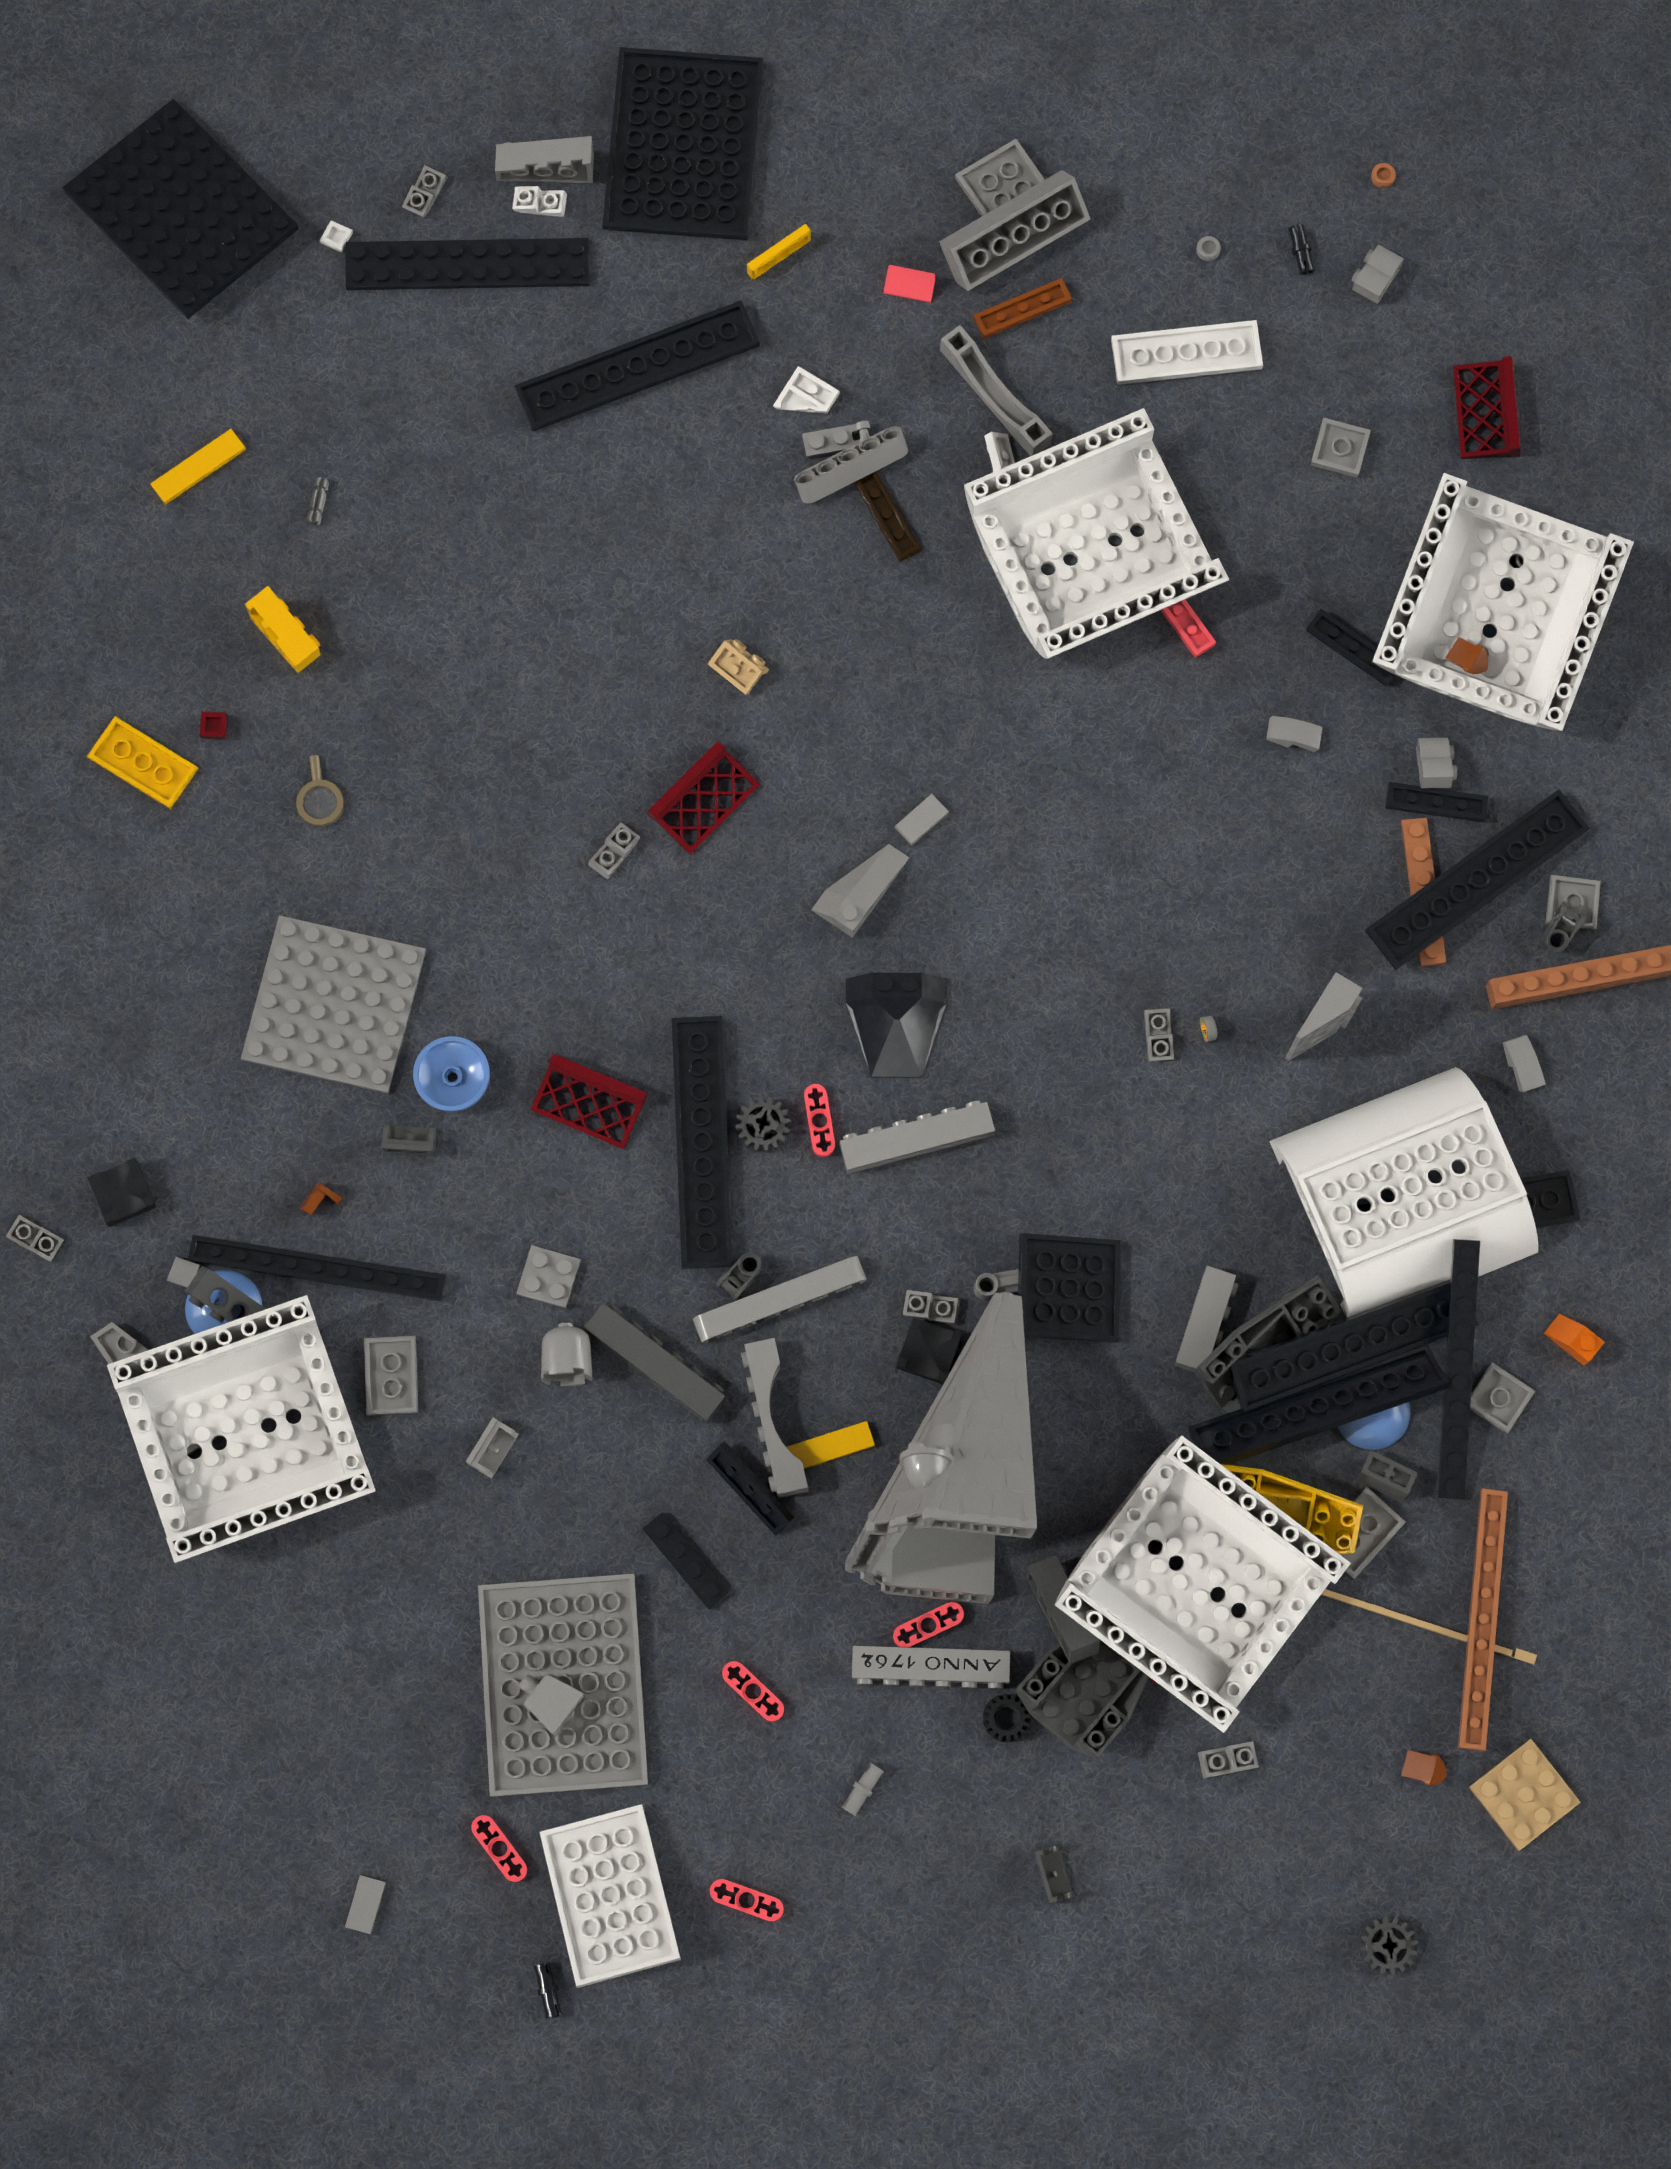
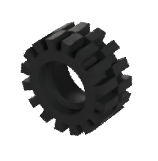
(1006, 1734)

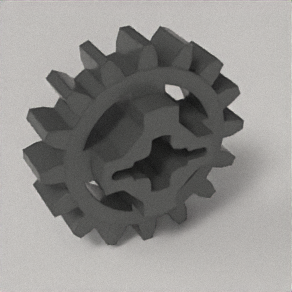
(772, 1128)
(1389, 1958)

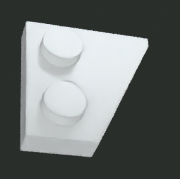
(806, 394)

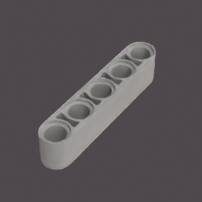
(851, 464)

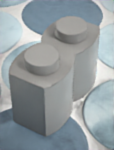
(1377, 273)
(1435, 762)

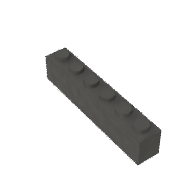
(654, 1362)

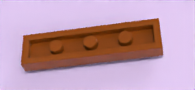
(1022, 308)

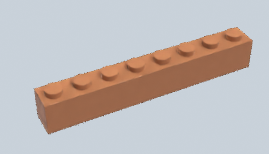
(1579, 977)

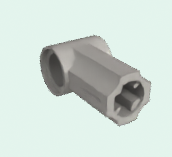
(1000, 1282)

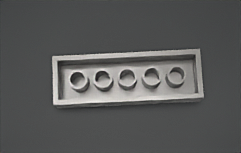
(1015, 230)

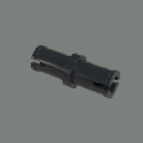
(1301, 249)
(548, 1990)

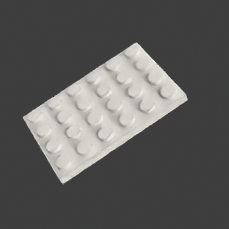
(609, 1896)

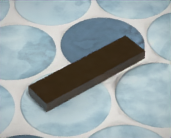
(887, 516)

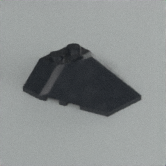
(896, 1020)

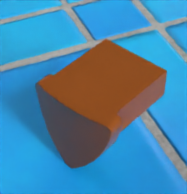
(1468, 656)
(316, 1197)
(1424, 1768)

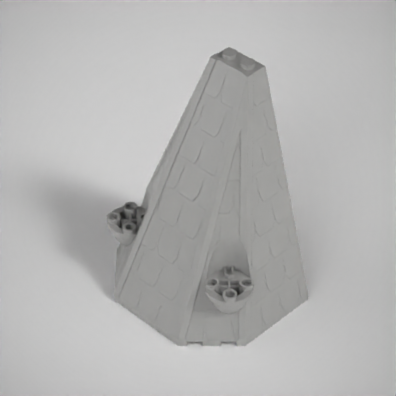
(960, 1475)

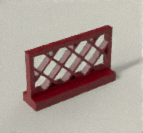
(1508, 407)
(687, 783)
(596, 1080)

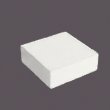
(336, 236)

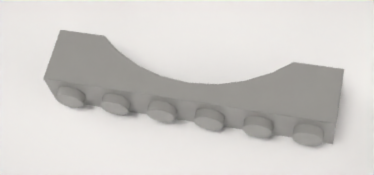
(972, 366)
(787, 1469)

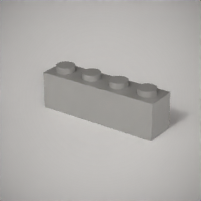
(1206, 1317)

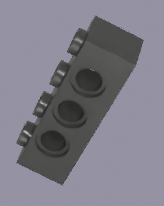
(206, 1282)

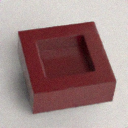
(213, 725)

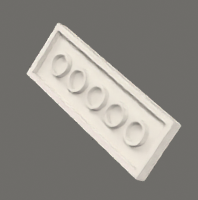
(1186, 352)

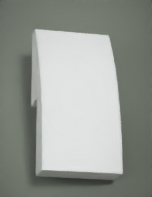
(534, 201)

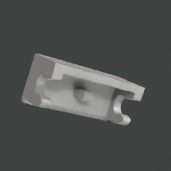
(492, 1448)

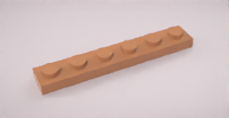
(1420, 874)

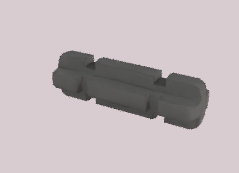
(317, 501)

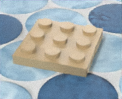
(1524, 1794)

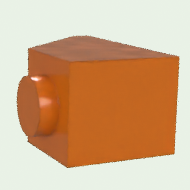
(1574, 1338)

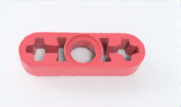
(823, 1101)
(931, 1614)
(734, 1682)
(482, 1836)
(730, 1887)

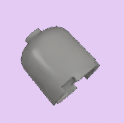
(566, 1356)

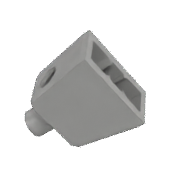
(550, 1700)

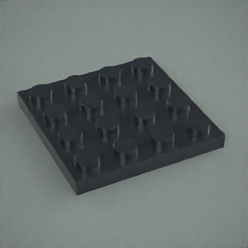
(1070, 1287)

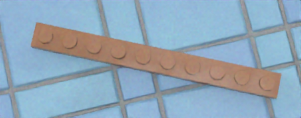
(1482, 1620)

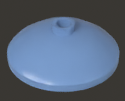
(448, 1057)
(200, 1320)
(1379, 1429)

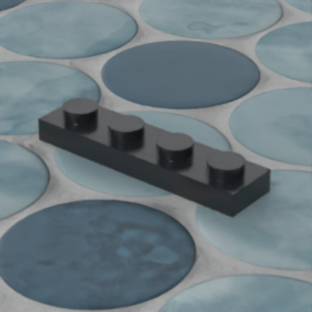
(1348, 645)
(1436, 802)
(750, 1488)
(685, 1560)

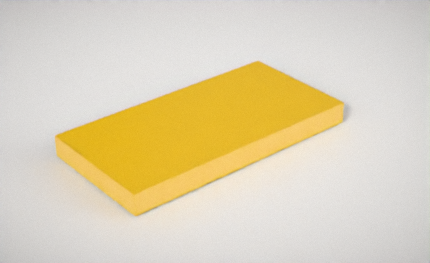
(142, 762)

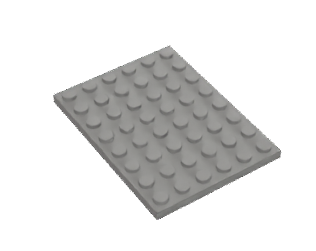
(585, 1638)

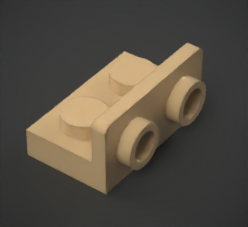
(738, 665)

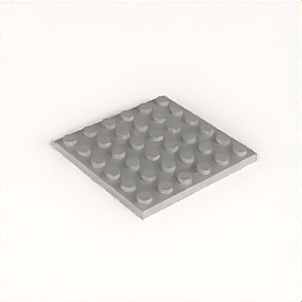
(333, 1004)

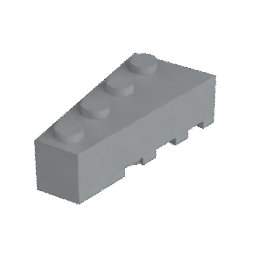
(546, 161)

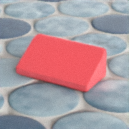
(909, 283)

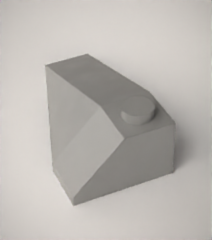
(857, 893)

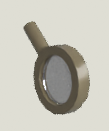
(319, 801)

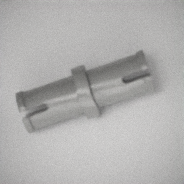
(862, 1789)

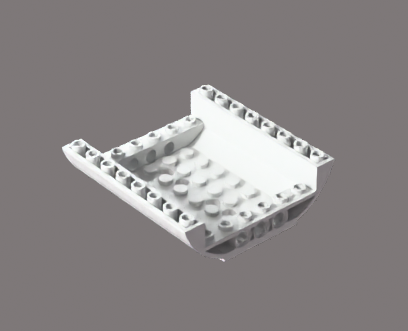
(1070, 505)
(1541, 625)
(1394, 1147)
(226, 1387)
(1166, 1616)

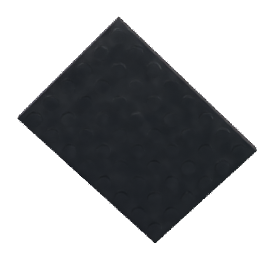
(683, 143)
(180, 208)

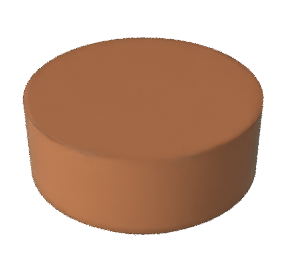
(1383, 175)

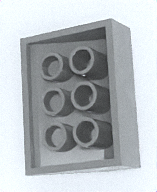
(1330, 1012)

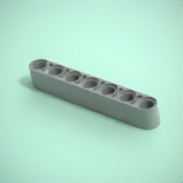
(781, 1297)

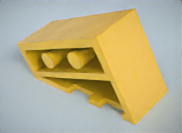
(283, 629)

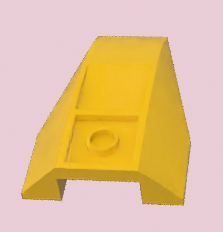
(1321, 1513)

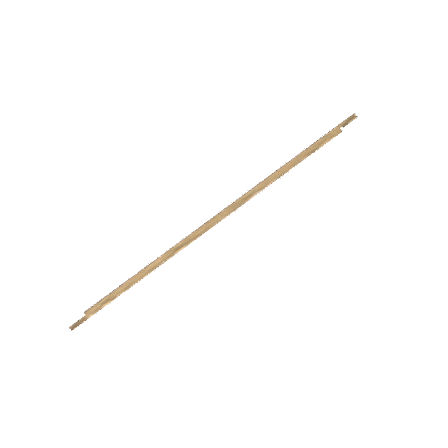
(1519, 1654)

